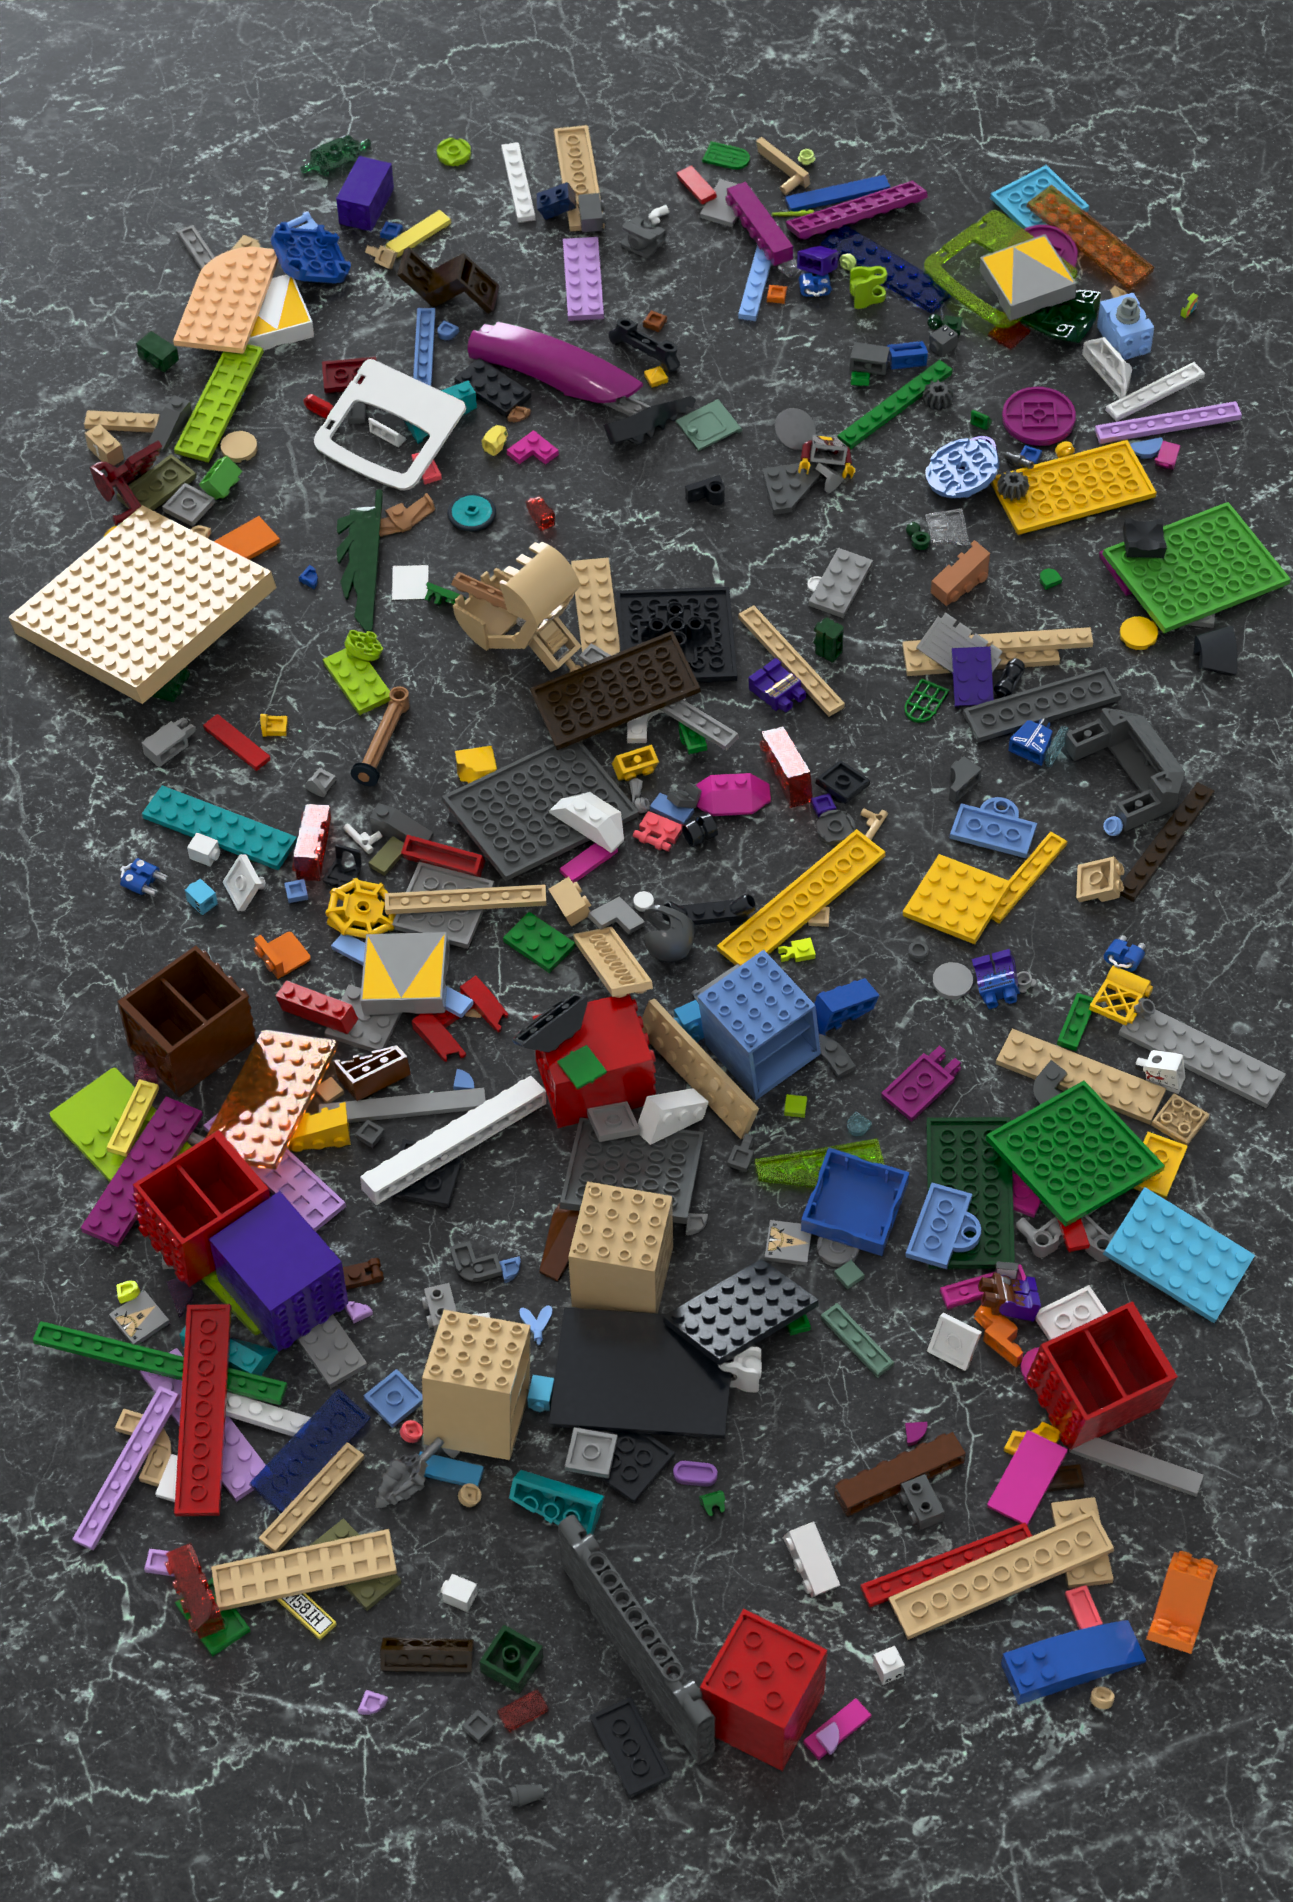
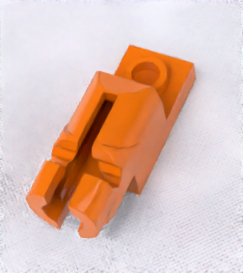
(1000, 1334)

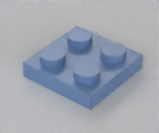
(394, 1398)

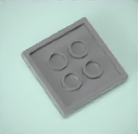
(370, 1031)

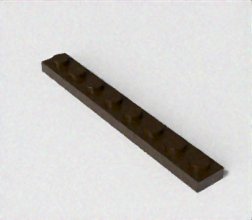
(1166, 841)

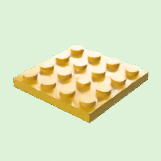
(956, 899)

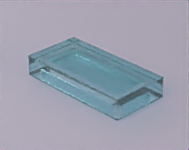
(1056, 746)

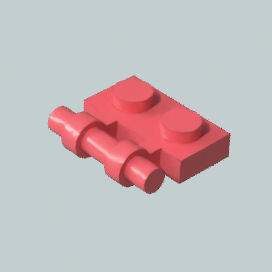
(660, 827)

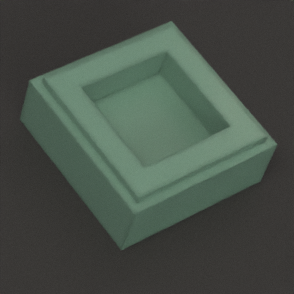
(849, 1274)

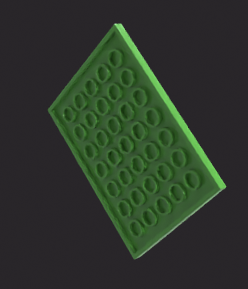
(1206, 568)

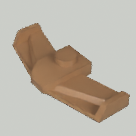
(402, 519)

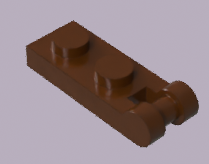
(356, 1276)

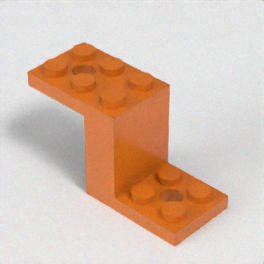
(1182, 1601)

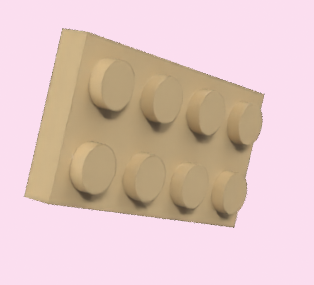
(1095, 1571)

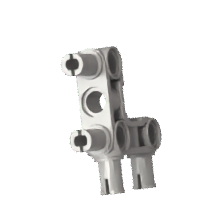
(1052, 1236)

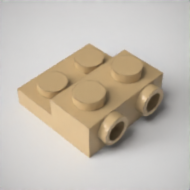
(1099, 880)

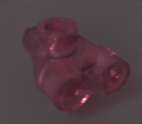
(142, 1072)

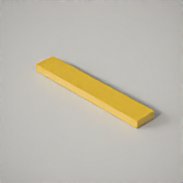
(1029, 873)

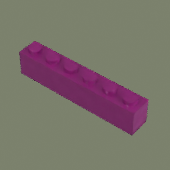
(759, 224)

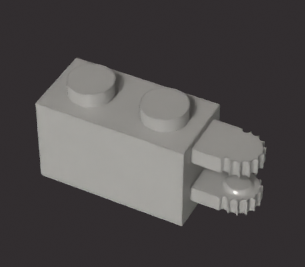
(167, 741)

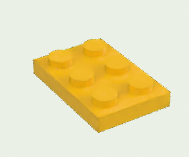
(1171, 1155)

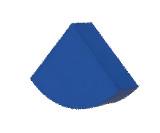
(309, 577)

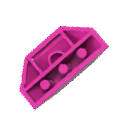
(733, 794)

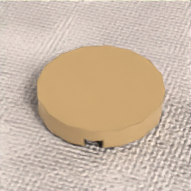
(239, 446)

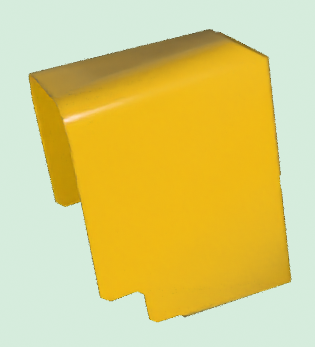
(475, 763)

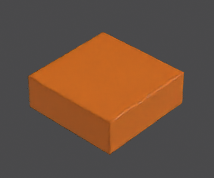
(776, 294)

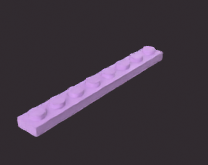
(1168, 422)
(126, 1468)

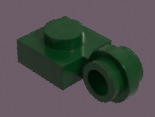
(953, 322)

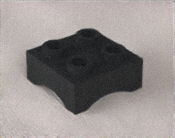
(1144, 538)

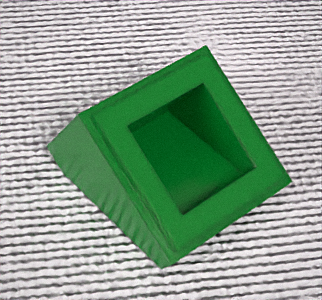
(980, 420)

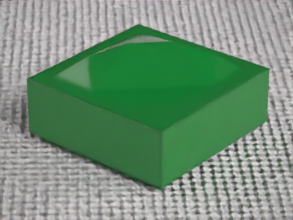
(860, 378)

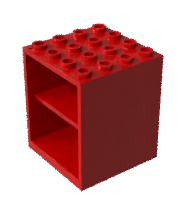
(622, 1048)
(195, 1200)
(1101, 1376)
(764, 1688)

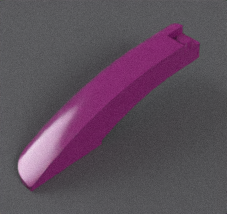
(553, 362)

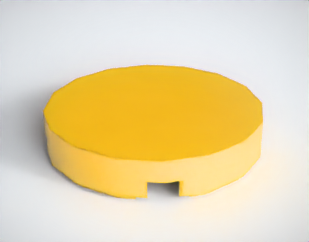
(1138, 633)

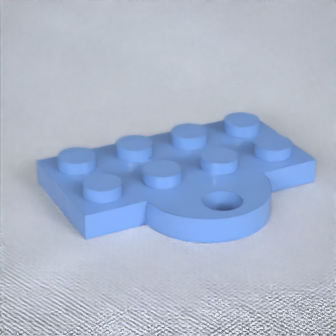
(994, 828)
(943, 1226)

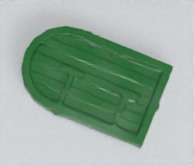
(726, 156)

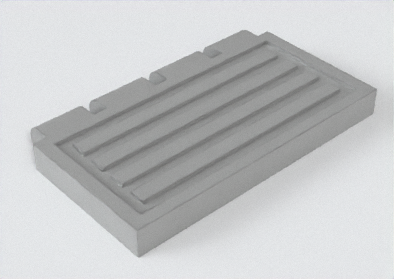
(943, 637)

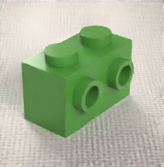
(221, 478)

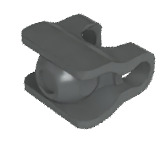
(642, 240)

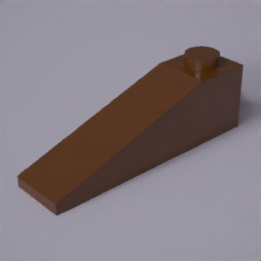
(558, 1243)

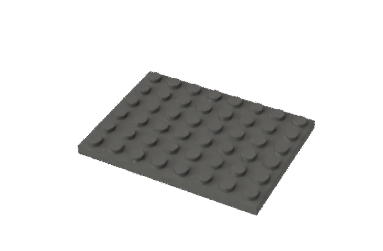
(511, 806)

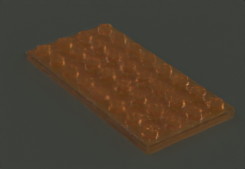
(272, 1095)

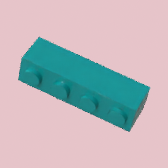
(461, 391)
(246, 1355)
(556, 1499)

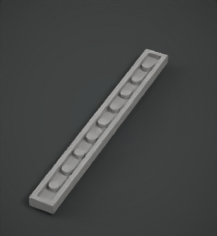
(681, 710)

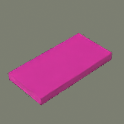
(1027, 1478)

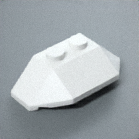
(1108, 365)
(592, 819)

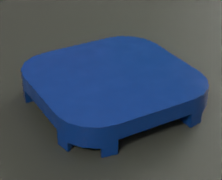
(309, 254)

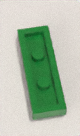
(1075, 1022)

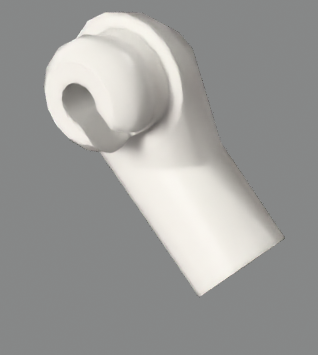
(656, 213)

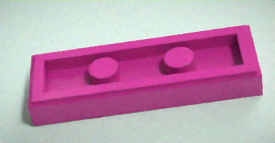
(586, 862)
(847, 1721)

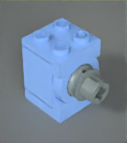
(1125, 326)

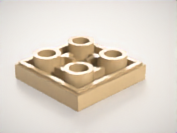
(1180, 1119)

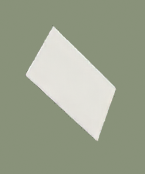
(409, 582)

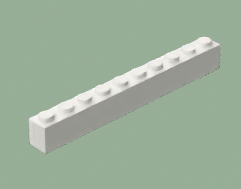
(453, 1140)

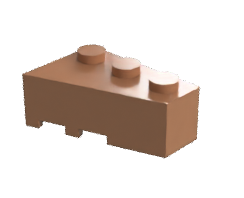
(963, 575)

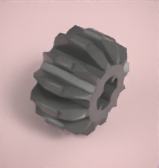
(938, 395)
(1013, 485)

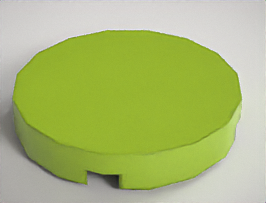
(453, 152)

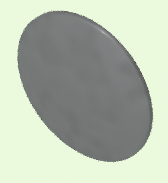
(794, 428)

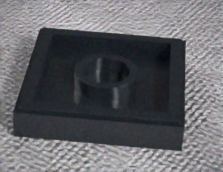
(842, 782)

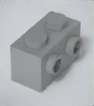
(435, 1301)

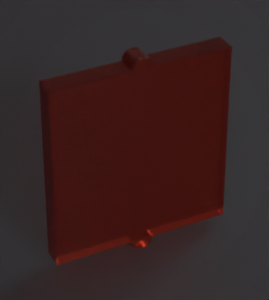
(1009, 336)

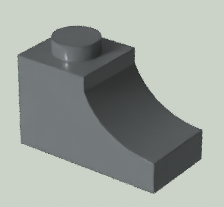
(965, 776)

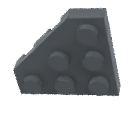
(788, 486)

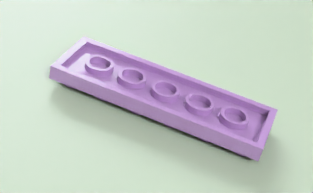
(583, 278)

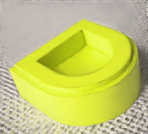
(127, 1291)

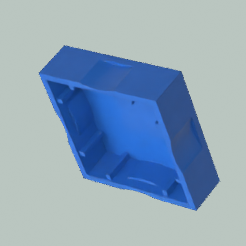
(855, 1201)

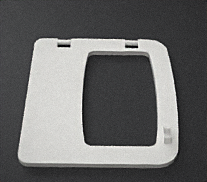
(403, 397)

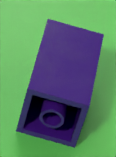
(365, 193)

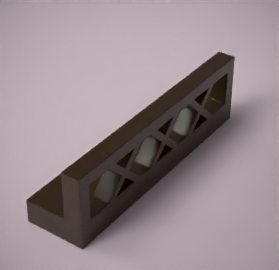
(426, 1654)

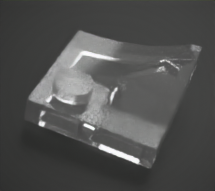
(947, 527)

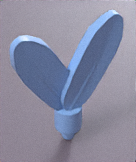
(536, 1326)

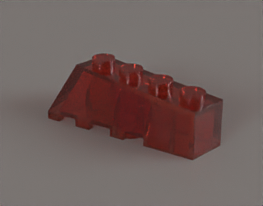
(195, 1591)

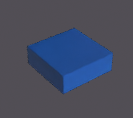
(391, 230)
(1031, 454)

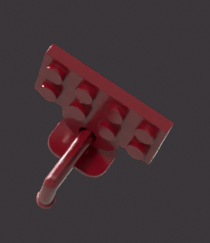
(119, 477)

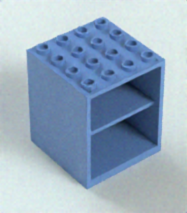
(759, 1024)

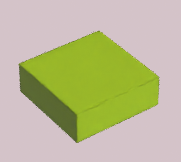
(795, 1106)

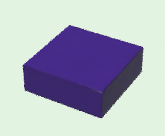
(822, 804)

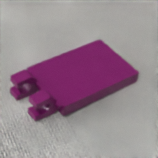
(921, 1083)

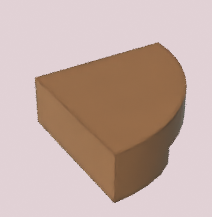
(518, 413)

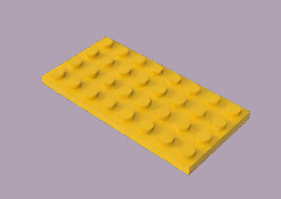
(1078, 487)

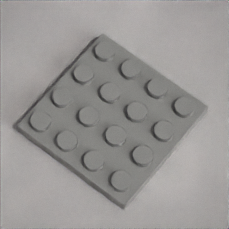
(458, 924)

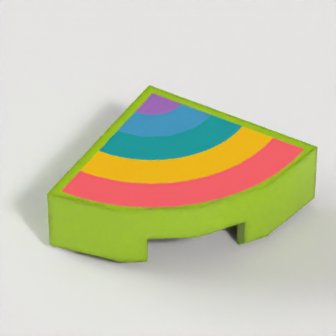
(1191, 306)

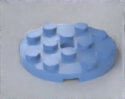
(980, 466)

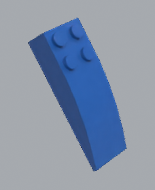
(1071, 1660)

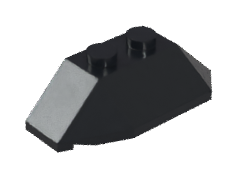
(554, 1025)

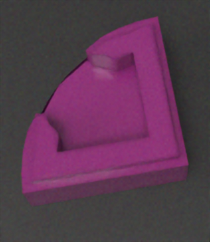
(914, 1432)

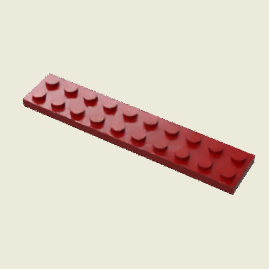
(203, 1410)

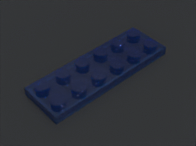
(309, 1450)

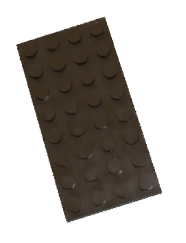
(615, 690)

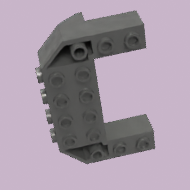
(1140, 755)

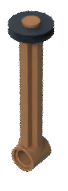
(365, 771)

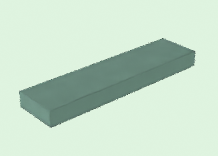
(857, 1340)

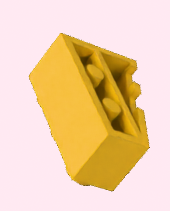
(322, 1130)

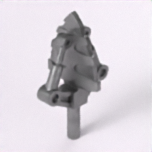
(405, 1476)

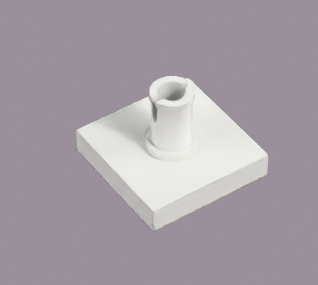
(242, 882)
(954, 1341)

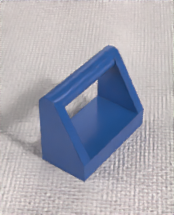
(908, 355)

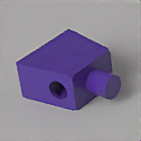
(823, 260)

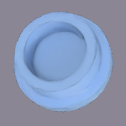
(1113, 826)

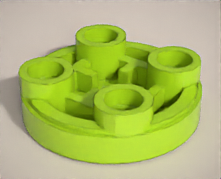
(363, 645)

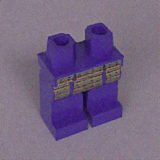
(776, 686)

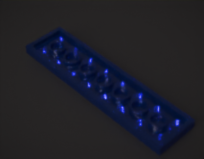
(901, 275)

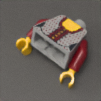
(826, 450)

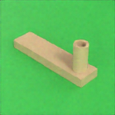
(797, 174)

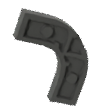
(835, 1056)

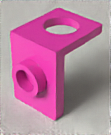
(1167, 455)

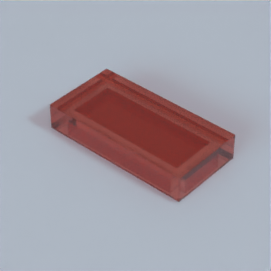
(522, 1710)

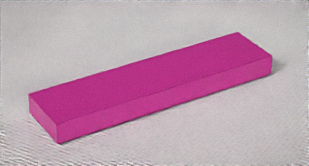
(967, 1290)

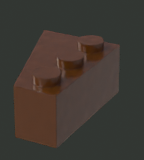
(372, 1072)

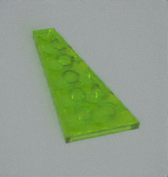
(804, 1166)

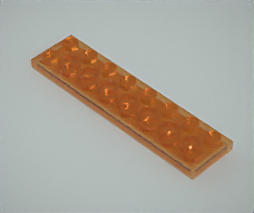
(1091, 237)

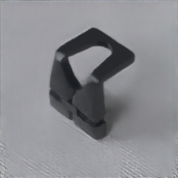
(337, 874)

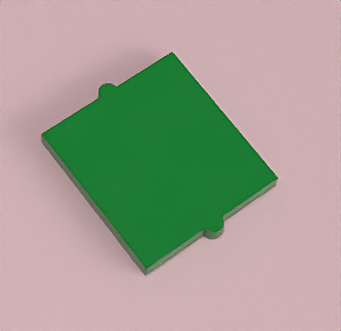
(582, 1067)

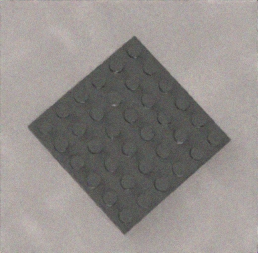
(633, 1163)

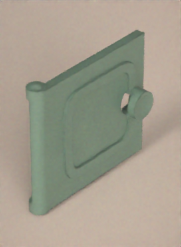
(711, 423)

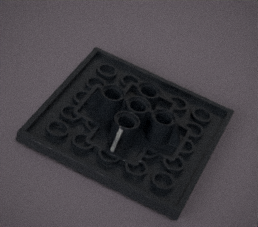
(695, 615)

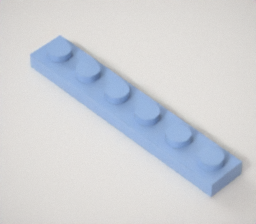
(755, 286)

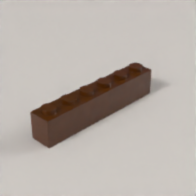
(886, 1478)

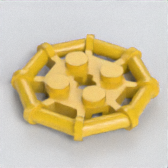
(353, 914)

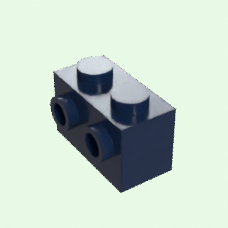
(556, 200)

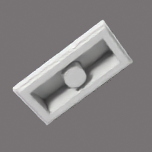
(386, 433)

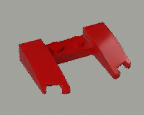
(432, 1026)

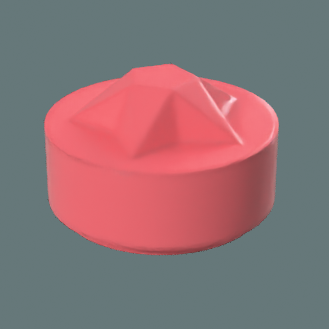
(411, 1431)

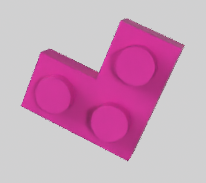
(532, 445)

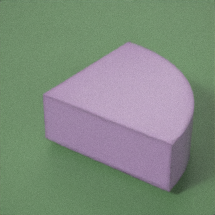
(358, 1311)
(372, 1703)
(829, 1737)

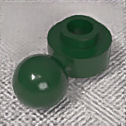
(920, 539)

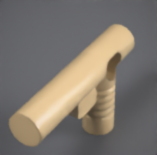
(873, 821)

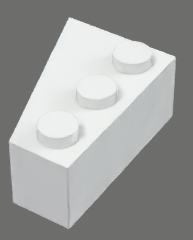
(670, 1113)
(811, 1559)

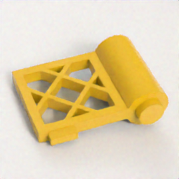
(1125, 985)

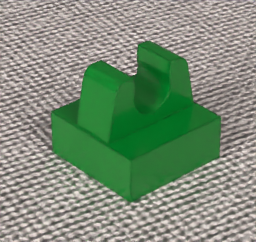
(711, 1499)

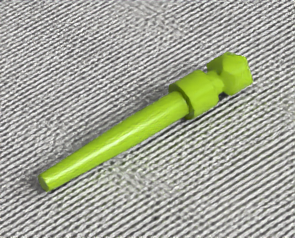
(795, 213)

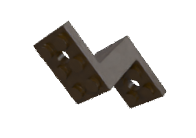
(448, 280)

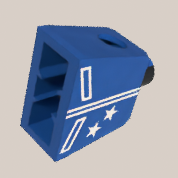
(1032, 741)

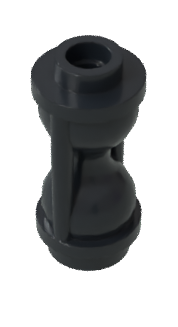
(1013, 671)

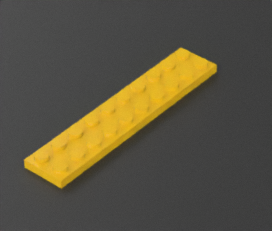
(802, 899)

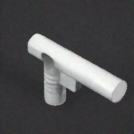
(362, 839)

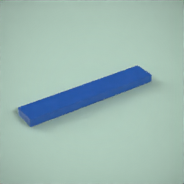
(836, 193)

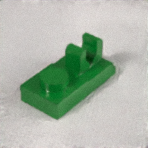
(439, 593)

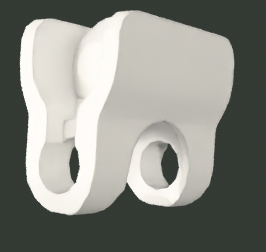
(746, 1370)

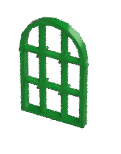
(923, 694)

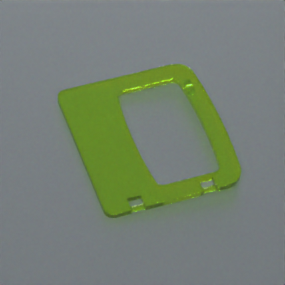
(995, 236)

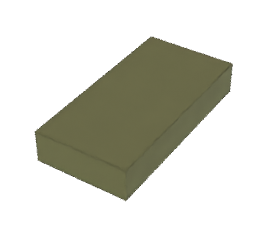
(387, 856)

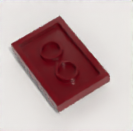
(340, 373)

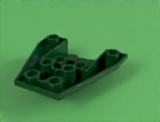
(1067, 319)

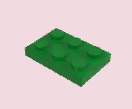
(539, 942)

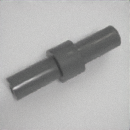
(1019, 460)

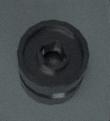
(698, 830)

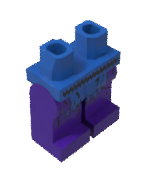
(999, 985)

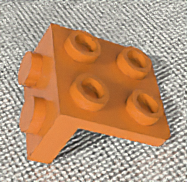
(281, 954)

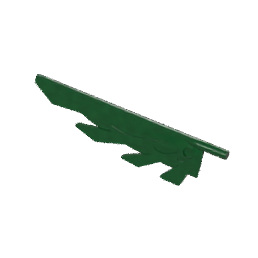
(363, 557)

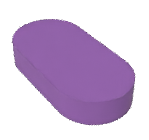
(695, 1473)

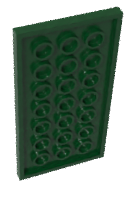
(967, 1162)

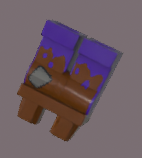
(1010, 1296)

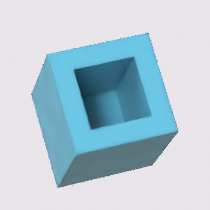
(201, 896)
(540, 1393)

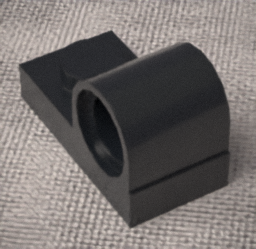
(710, 488)

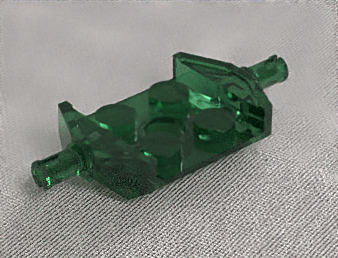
(323, 159)

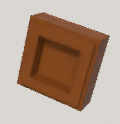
(654, 321)

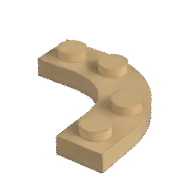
(159, 1453)

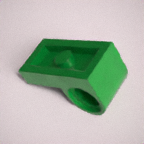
(692, 740)

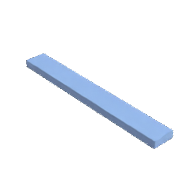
(354, 950)

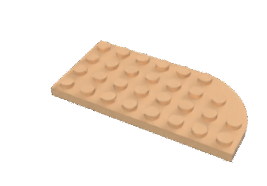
(227, 300)

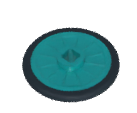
(471, 512)

